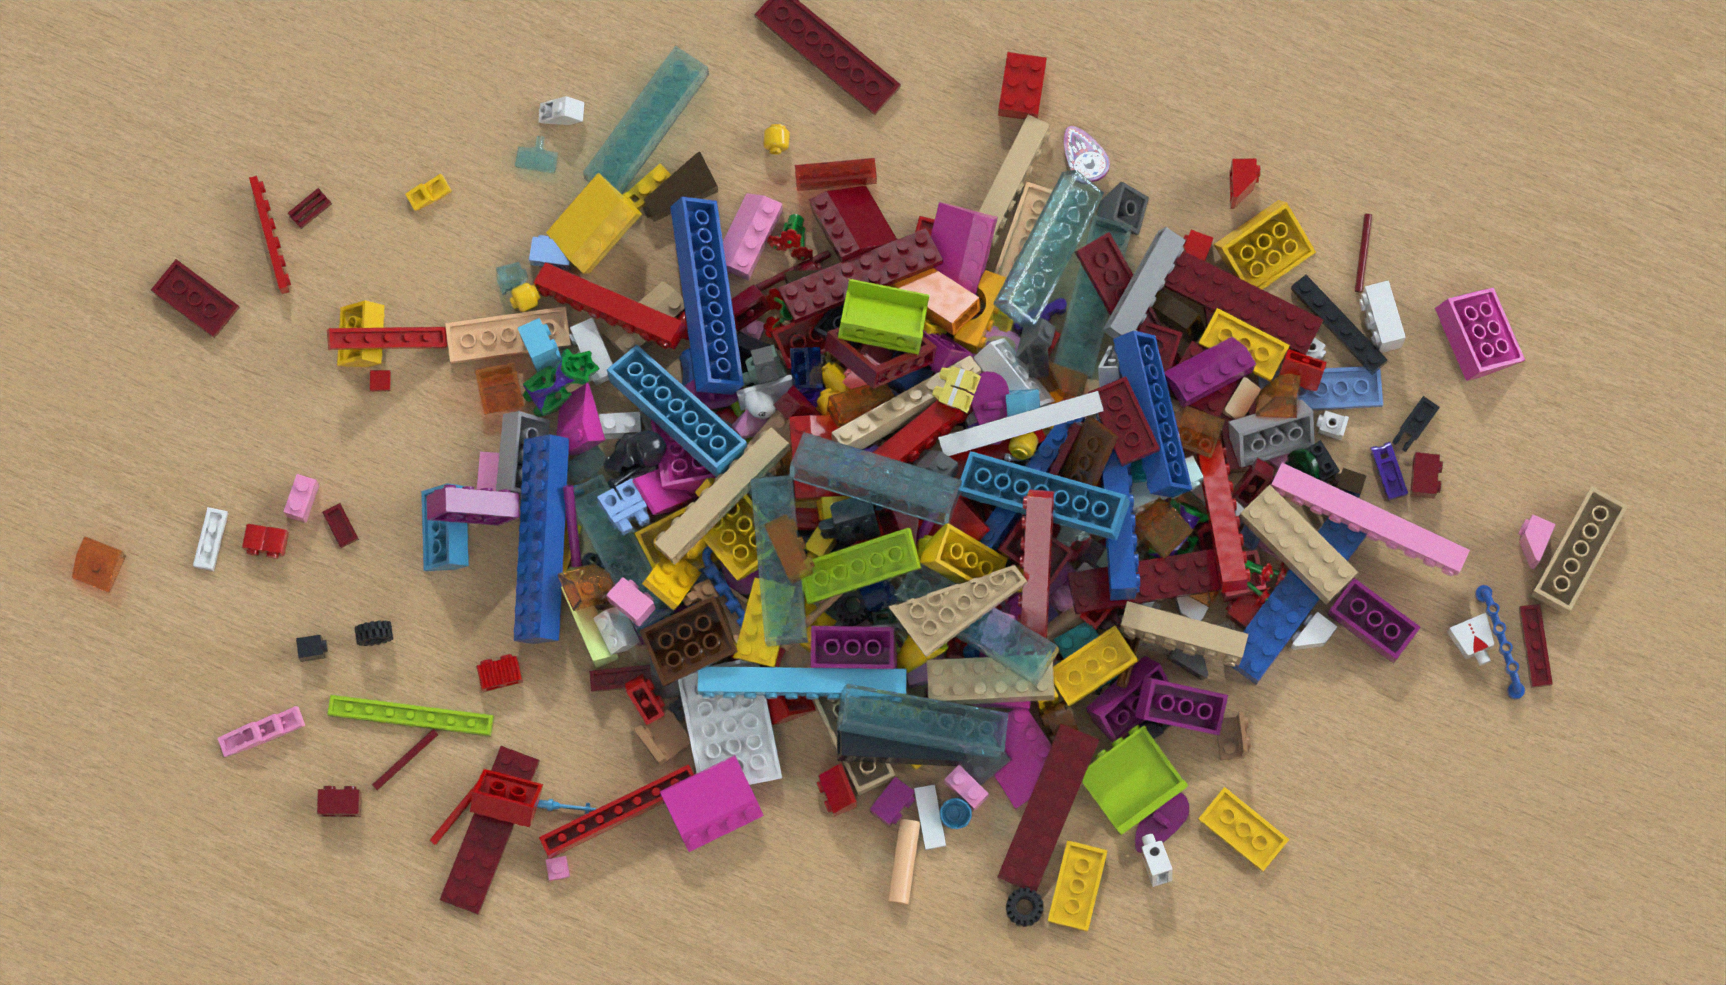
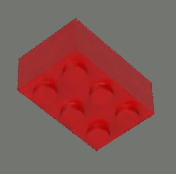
(1022, 86)

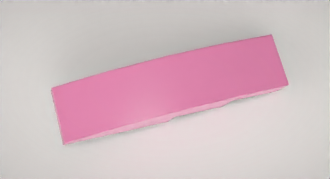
(261, 731)

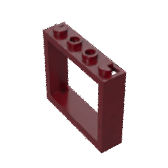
(884, 372)

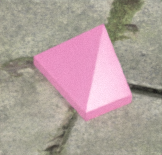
(748, 425)

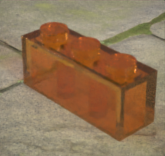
(856, 402)
(789, 548)

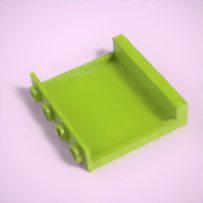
(883, 316)
(1132, 779)

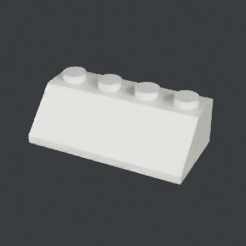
(1001, 359)

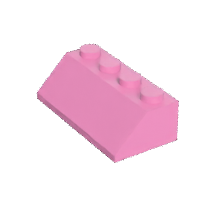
(750, 233)

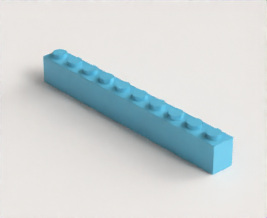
(794, 681)

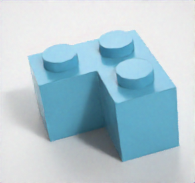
(539, 346)
(1022, 401)

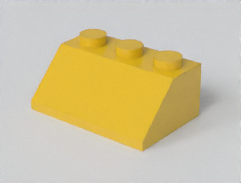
(361, 315)

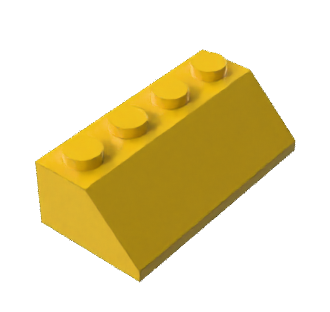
(960, 556)

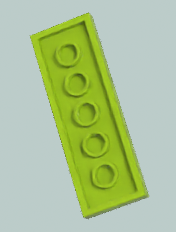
(861, 565)

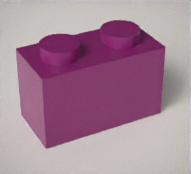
(892, 802)

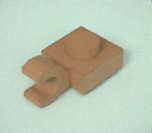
(700, 592)

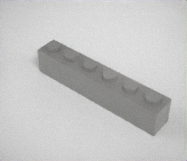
(1145, 283)

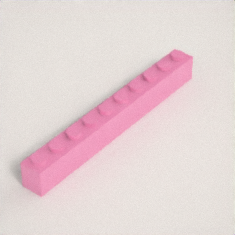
(1370, 520)

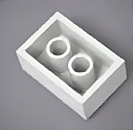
(1382, 317)

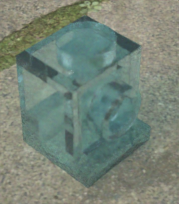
(510, 276)

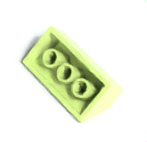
(592, 635)

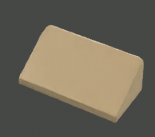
(1242, 399)

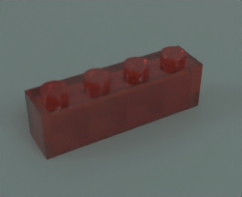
(835, 174)

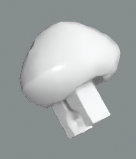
(760, 403)

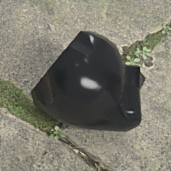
(644, 449)

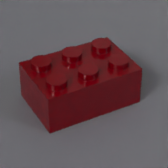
(1012, 549)

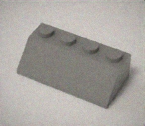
(516, 428)
(1271, 436)

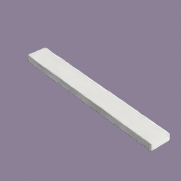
(1021, 424)

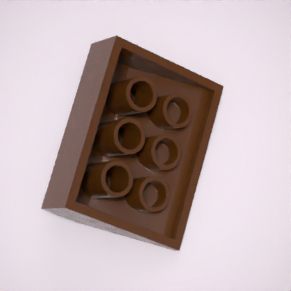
(689, 640)

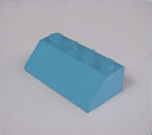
(443, 542)

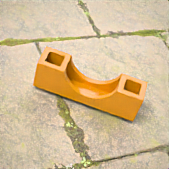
(973, 333)

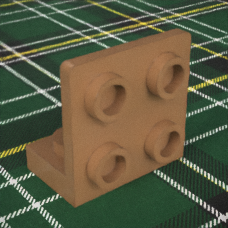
(663, 737)
(1233, 739)

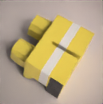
(955, 379)

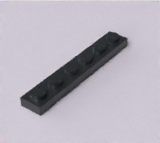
(1339, 324)

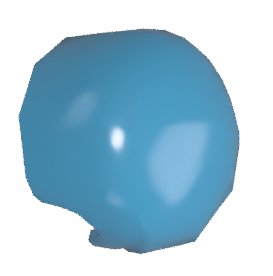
(955, 813)

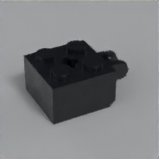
(850, 522)

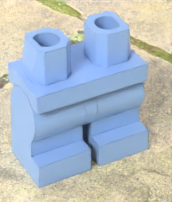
(624, 506)

